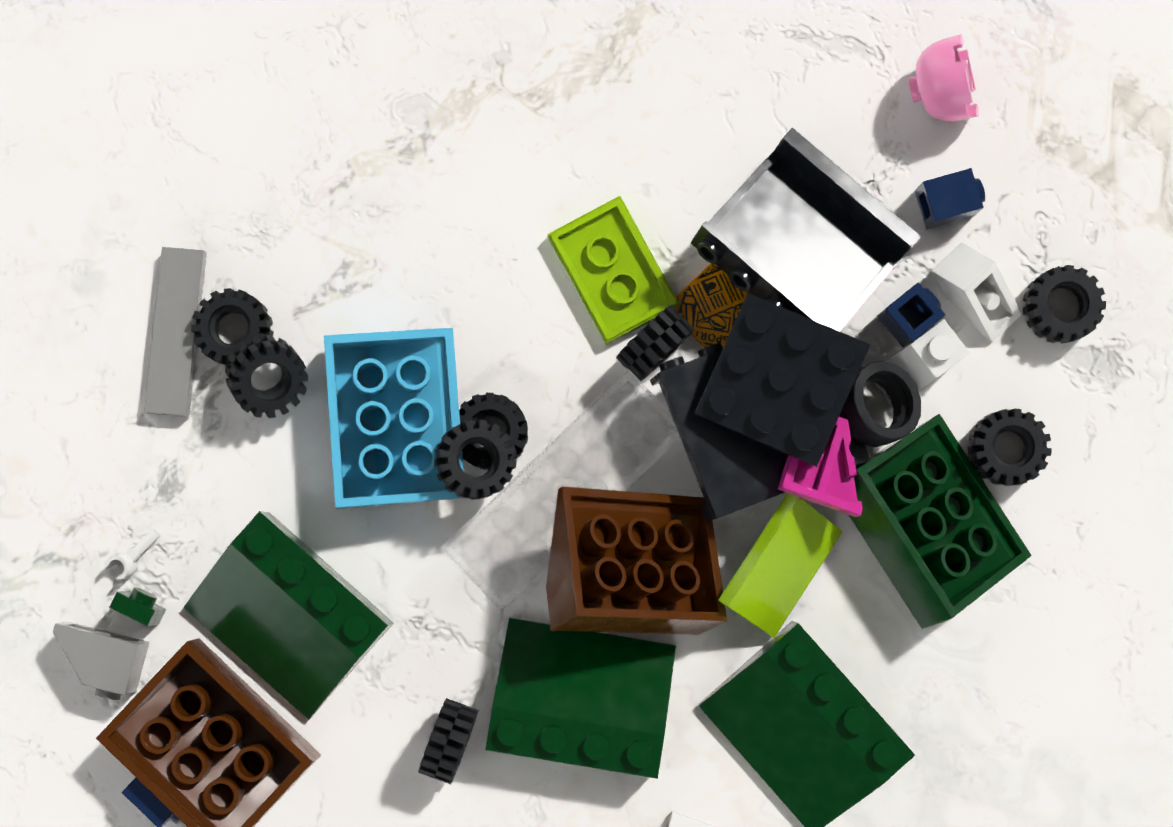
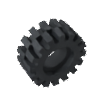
(219, 306)
(655, 343)
(282, 393)
(500, 407)
(1034, 447)
(498, 448)
(448, 741)

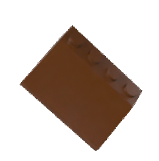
(632, 564)
(208, 742)

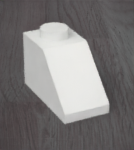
(977, 290)
(929, 355)

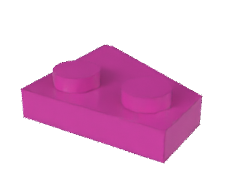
(833, 478)

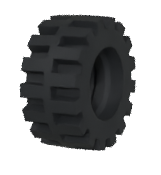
(1088, 297)

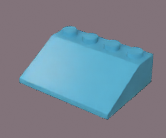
(387, 414)

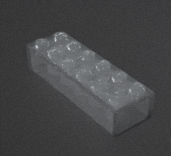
(600, 449)

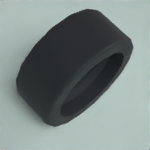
(904, 399)

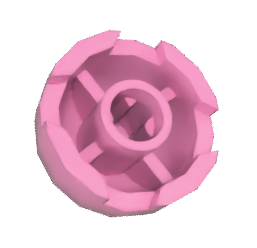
(945, 81)

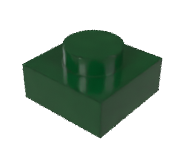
(138, 606)

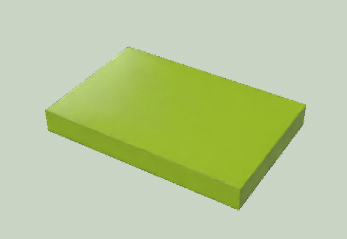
(612, 269)
(781, 565)

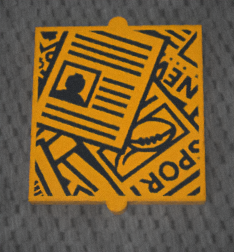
(710, 305)

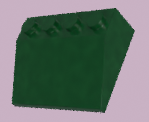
(934, 523)
(287, 613)
(582, 698)
(805, 728)

